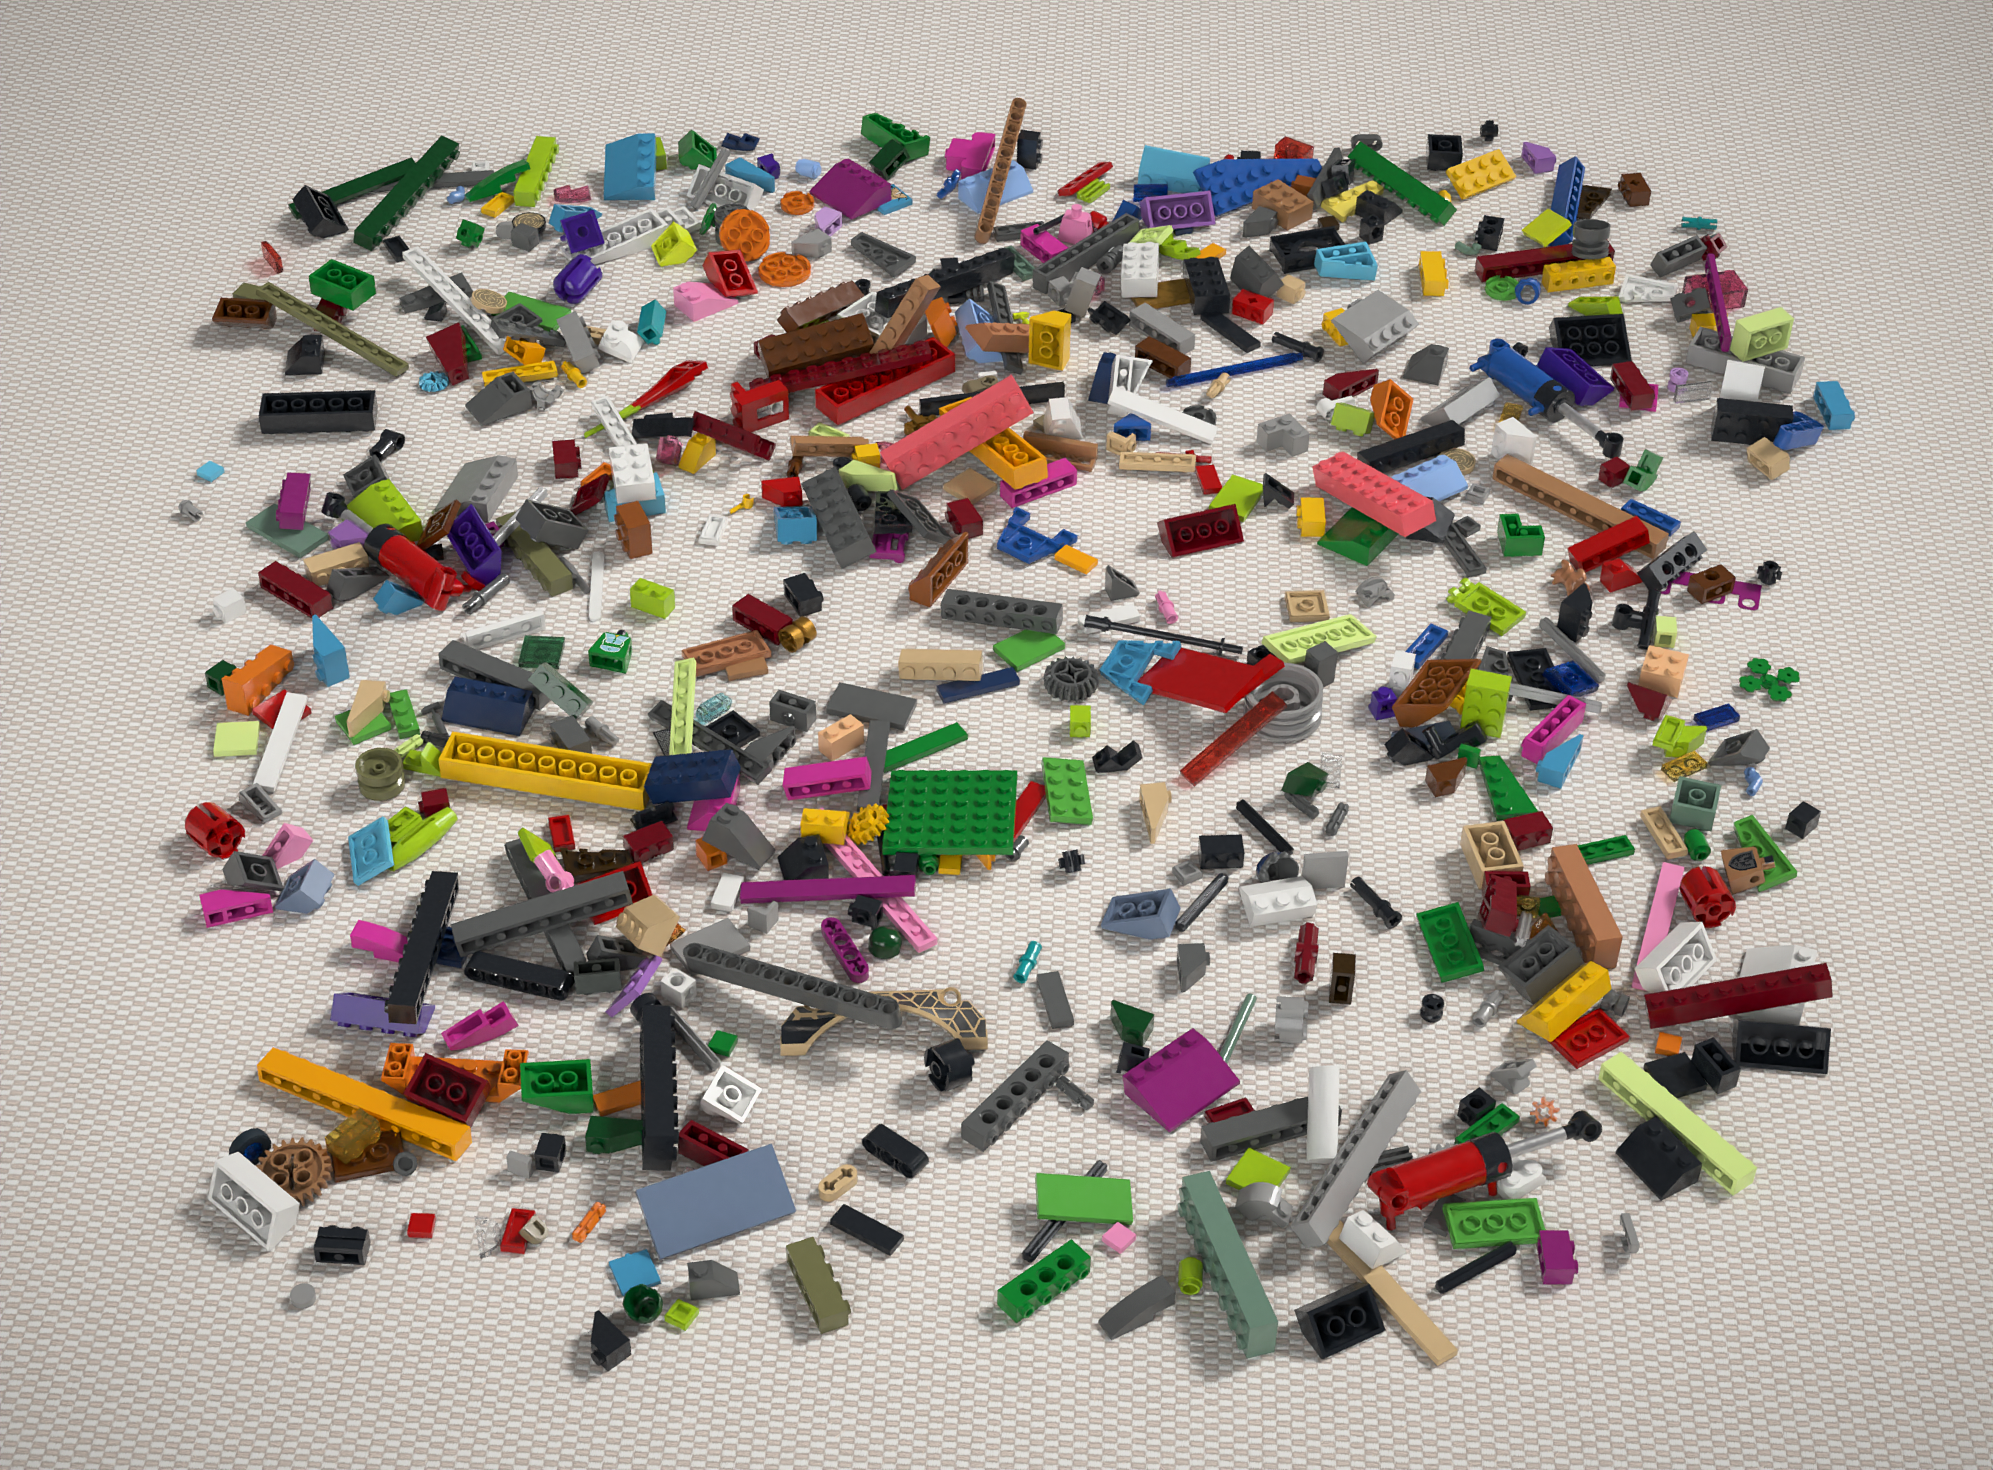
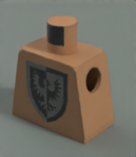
(1745, 868)

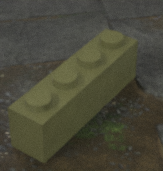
(817, 1285)

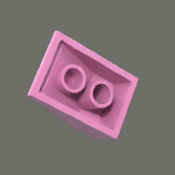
(700, 300)

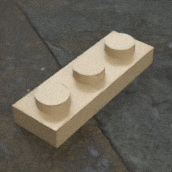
(1664, 832)

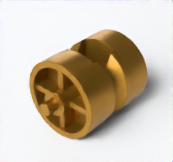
(799, 633)

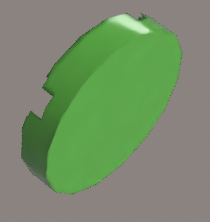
(1501, 288)

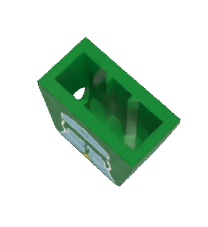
(611, 652)

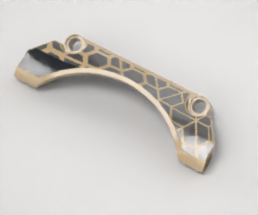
(957, 1019)

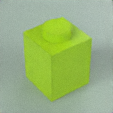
(1080, 720)

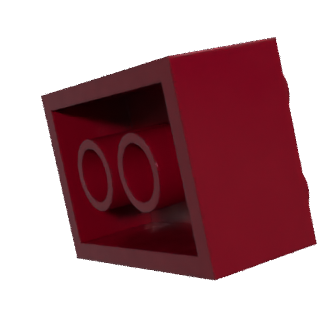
(447, 1090)

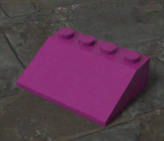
(852, 189)
(1179, 1080)

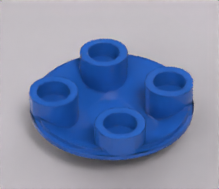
(949, 184)

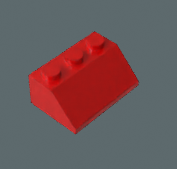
(637, 885)

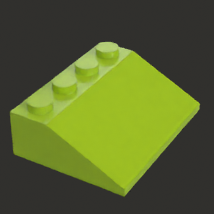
(385, 504)

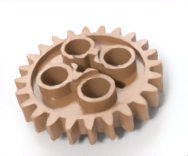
(313, 1171)

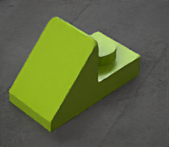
(423, 761)

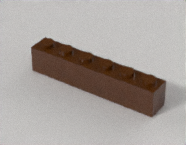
(820, 307)

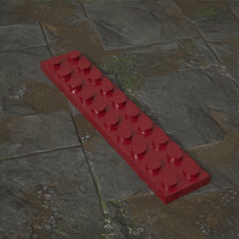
(850, 367)

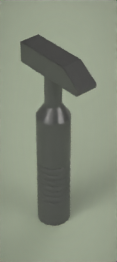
(436, 717)

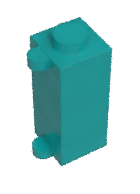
(651, 322)

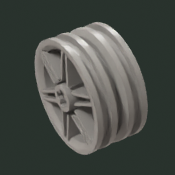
(1304, 698)

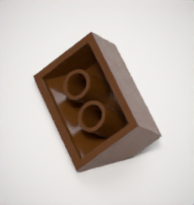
(245, 313)

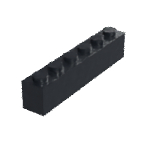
(1414, 447)

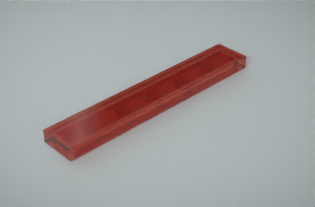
(1233, 738)

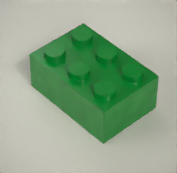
(342, 284)

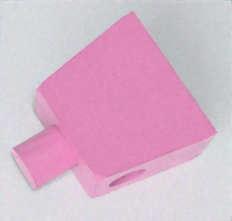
(1075, 225)

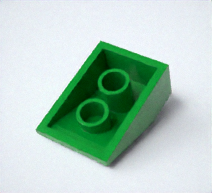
(558, 1085)

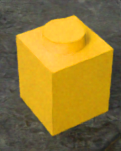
(867, 454)

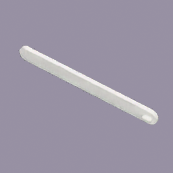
(596, 586)

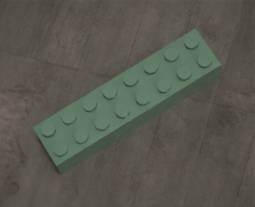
(1228, 1265)

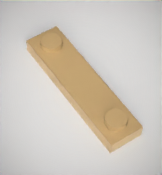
(1157, 462)

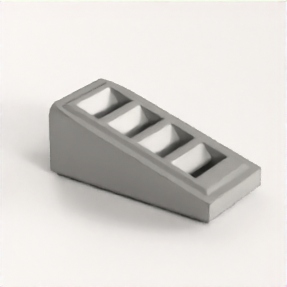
(256, 790)

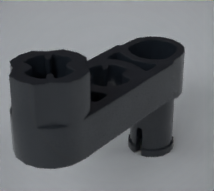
(1469, 733)

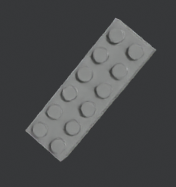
(1780, 371)

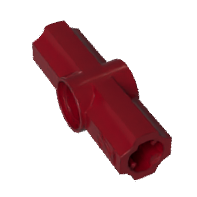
(1306, 953)

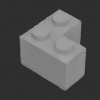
(1083, 288)
(1285, 433)

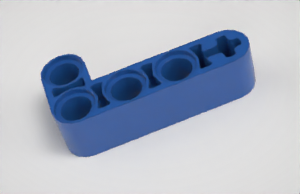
(1800, 433)

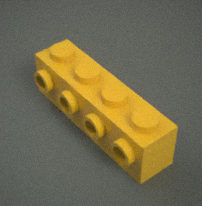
(1578, 274)

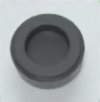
(405, 1163)

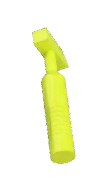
(1021, 315)

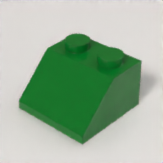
(695, 151)

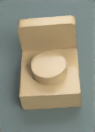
(1118, 443)

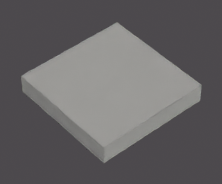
(1325, 869)

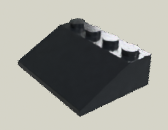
(1594, 338)

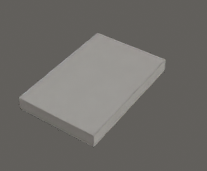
(720, 935)

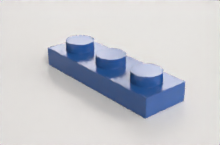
(1652, 516)
(1427, 643)

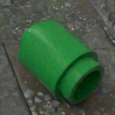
(1697, 845)

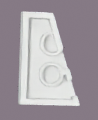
(1646, 290)

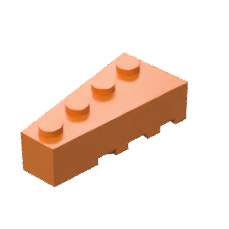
(257, 679)

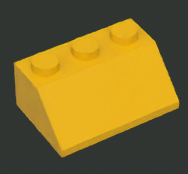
(1050, 339)

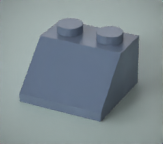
(305, 888)

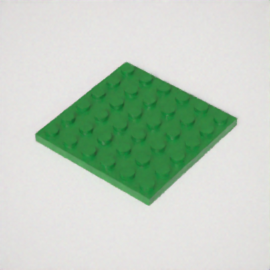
(951, 812)

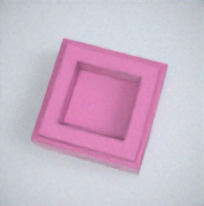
(1119, 1237)

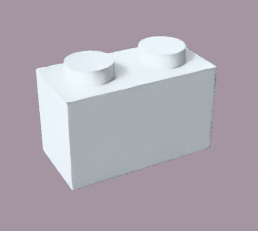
(1401, 671)

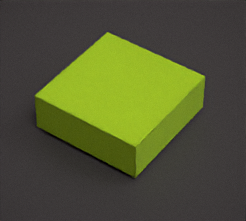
(681, 1314)

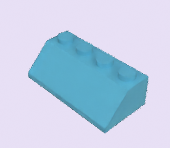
(1170, 168)

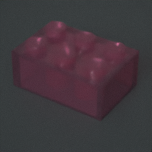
(1732, 288)

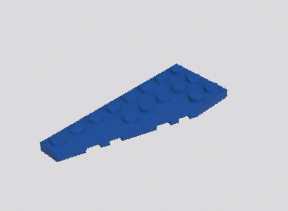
(1234, 180)

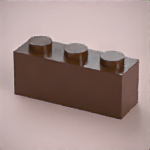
(1164, 358)

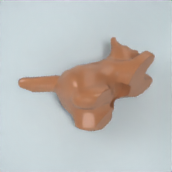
(1569, 578)

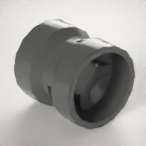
(1615, 1002)

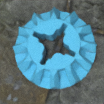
(427, 384)

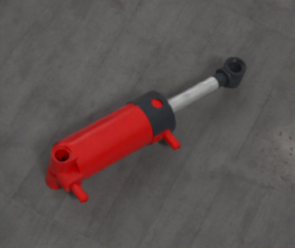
(402, 557)
(1465, 1166)

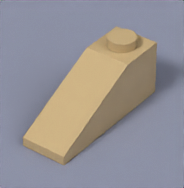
(367, 705)
(1154, 806)

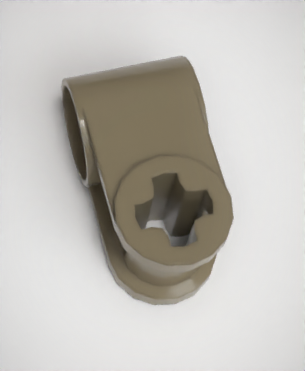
(979, 384)

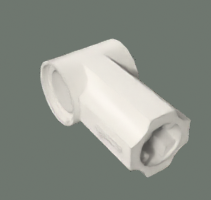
(1326, 406)

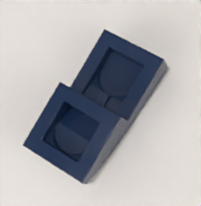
(744, 143)

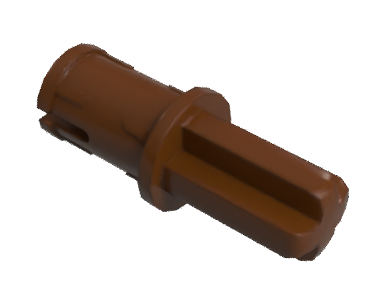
(794, 466)

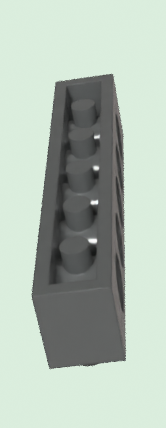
(1002, 611)
(1015, 1096)

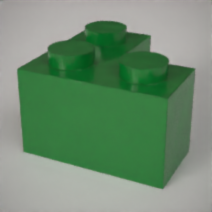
(1519, 539)

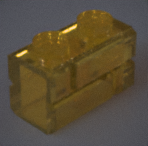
(353, 1136)

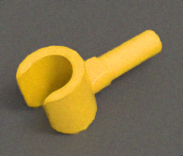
(746, 503)

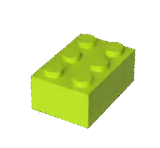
(1486, 701)

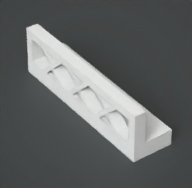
(505, 630)

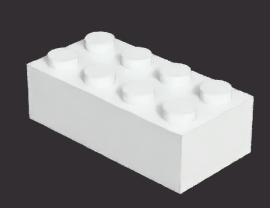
(1140, 270)

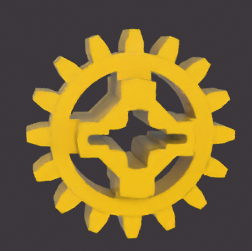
(867, 824)

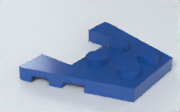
(1028, 544)

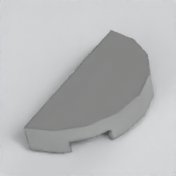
(1630, 1241)

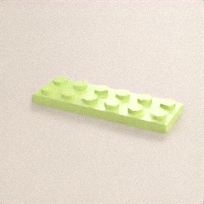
(1340, 633)

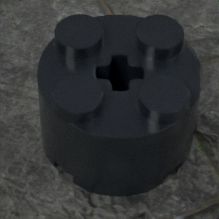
(949, 1065)

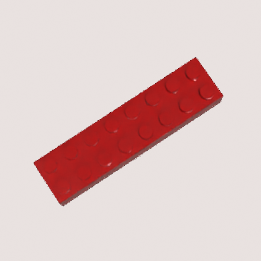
(858, 395)

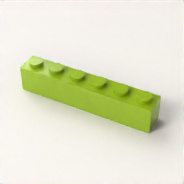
(533, 181)

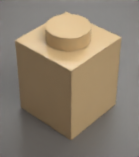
(1292, 290)

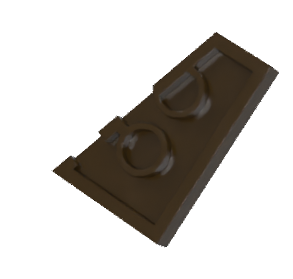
(1591, 200)
(587, 865)

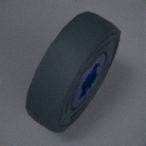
(251, 1144)

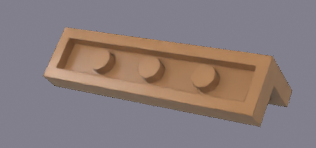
(825, 445)
(1064, 448)

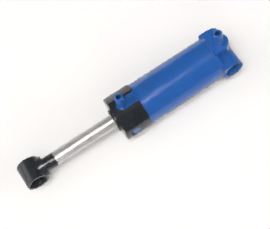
(1540, 392)

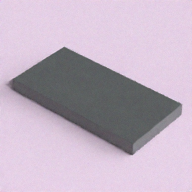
(919, 517)
(871, 704)

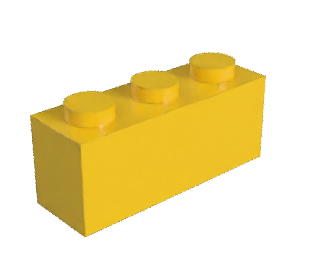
(1433, 273)

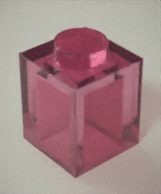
(669, 450)

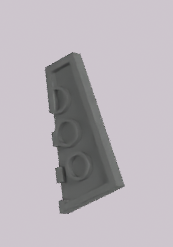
(884, 255)
(428, 296)
(515, 331)

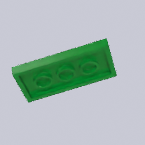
(1450, 942)

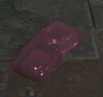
(567, 195)

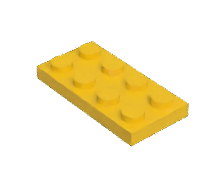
(1480, 174)

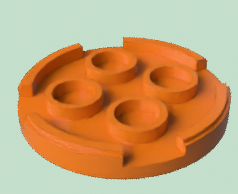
(745, 232)
(784, 269)

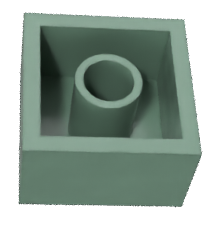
(1695, 803)

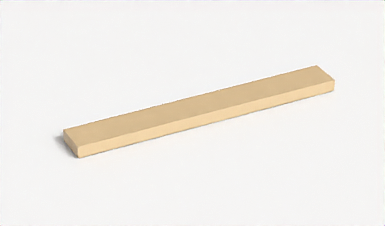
(1397, 1302)

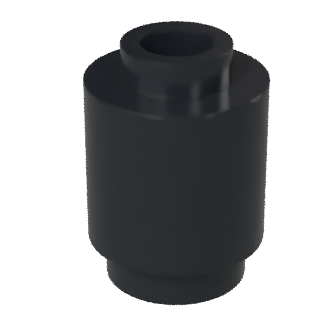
(859, 497)

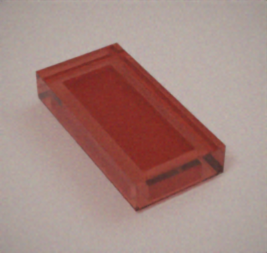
(272, 257)

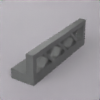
(1493, 941)

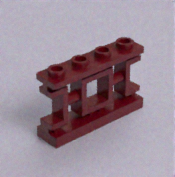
(733, 436)

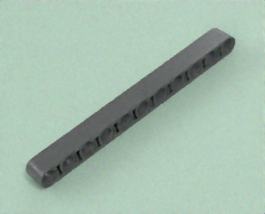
(793, 986)

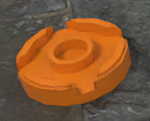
(797, 203)

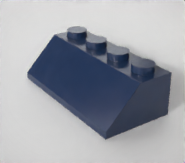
(488, 706)

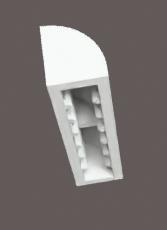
(1323, 1114)

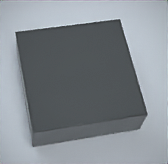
(1467, 526)

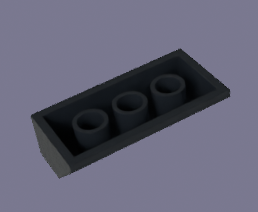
(1781, 1046)

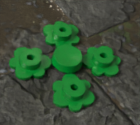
(1769, 681)

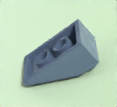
(1143, 914)

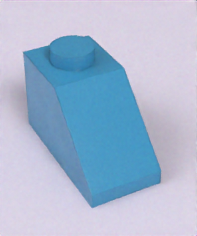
(396, 598)

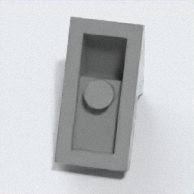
(1514, 1074)

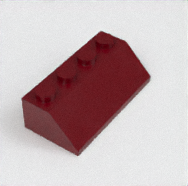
(1201, 530)

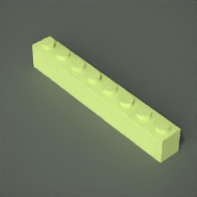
(1651, 1100)

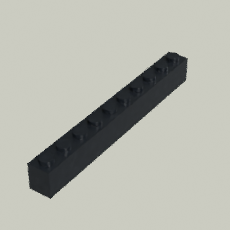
(952, 279)
(422, 948)

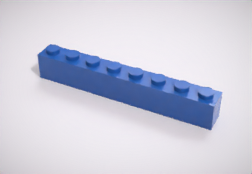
(1567, 195)

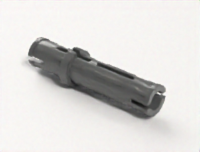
(480, 597)

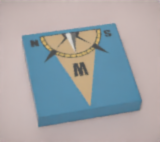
(899, 201)

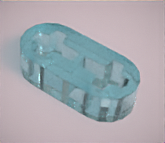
(713, 707)

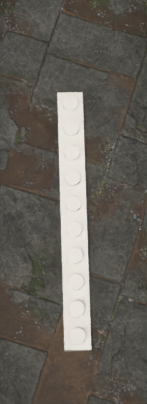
(454, 297)

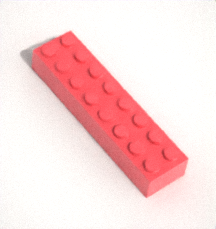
(956, 432)
(1374, 493)

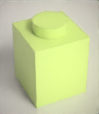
(1665, 631)

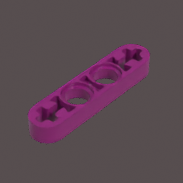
(841, 951)

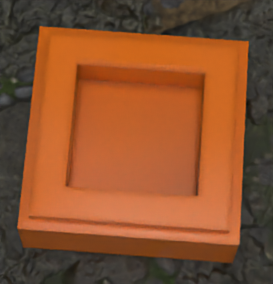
(1668, 1044)

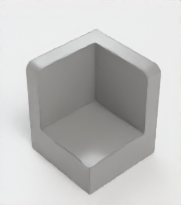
(762, 918)

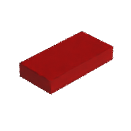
(1208, 479)
(561, 832)
(512, 1240)

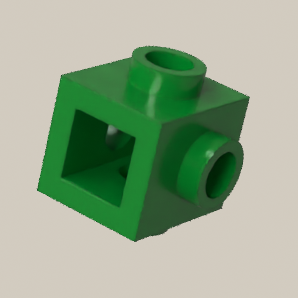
(470, 234)

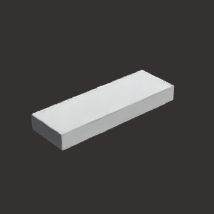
(1124, 615)

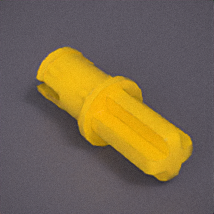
(574, 374)

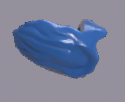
(1528, 282)

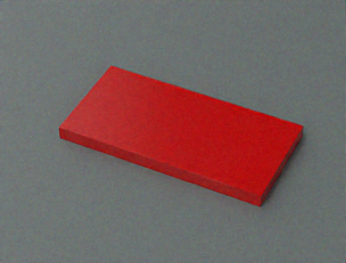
(1202, 679)

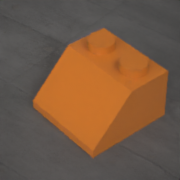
(940, 321)

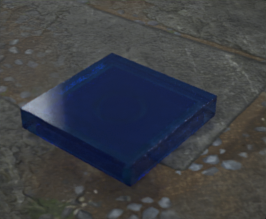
(1571, 679)

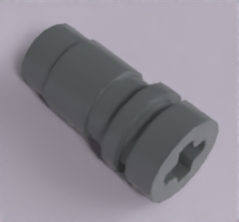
(1110, 259)

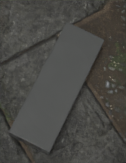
(1012, 232)
(1055, 999)

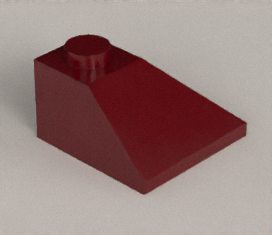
(1649, 702)

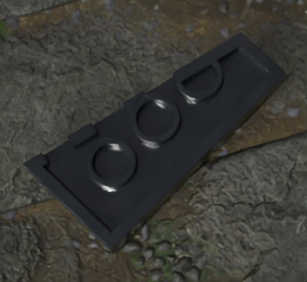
(888, 516)

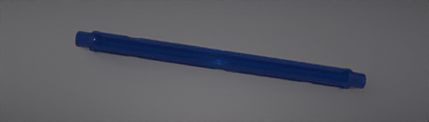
(1235, 369)

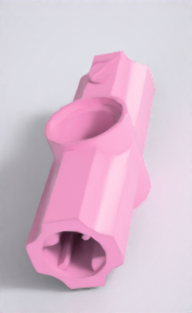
(553, 872)

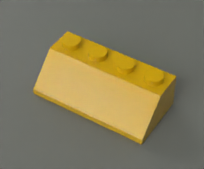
(1567, 1001)

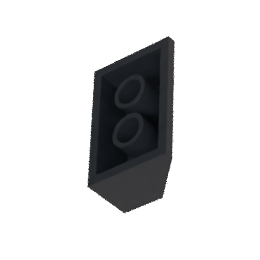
(319, 213)
(1659, 1159)
(1340, 1319)

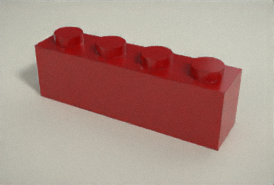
(1609, 544)

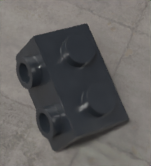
(1109, 318)

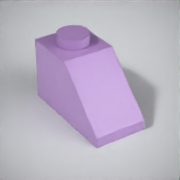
(828, 220)

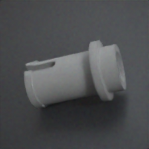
(186, 507)

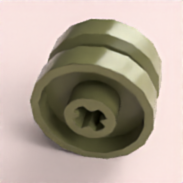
(380, 774)

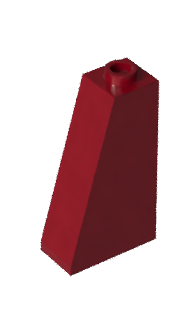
(450, 352)

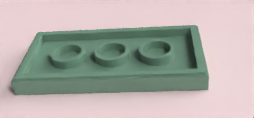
(294, 541)

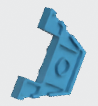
(1130, 660)

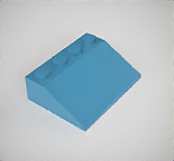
(631, 168)

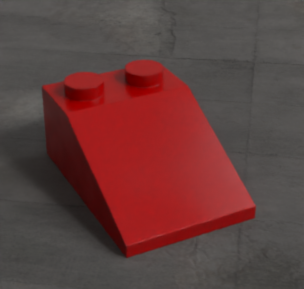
(729, 273)

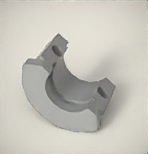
(542, 395)
(1373, 589)

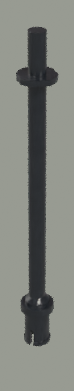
(1106, 624)

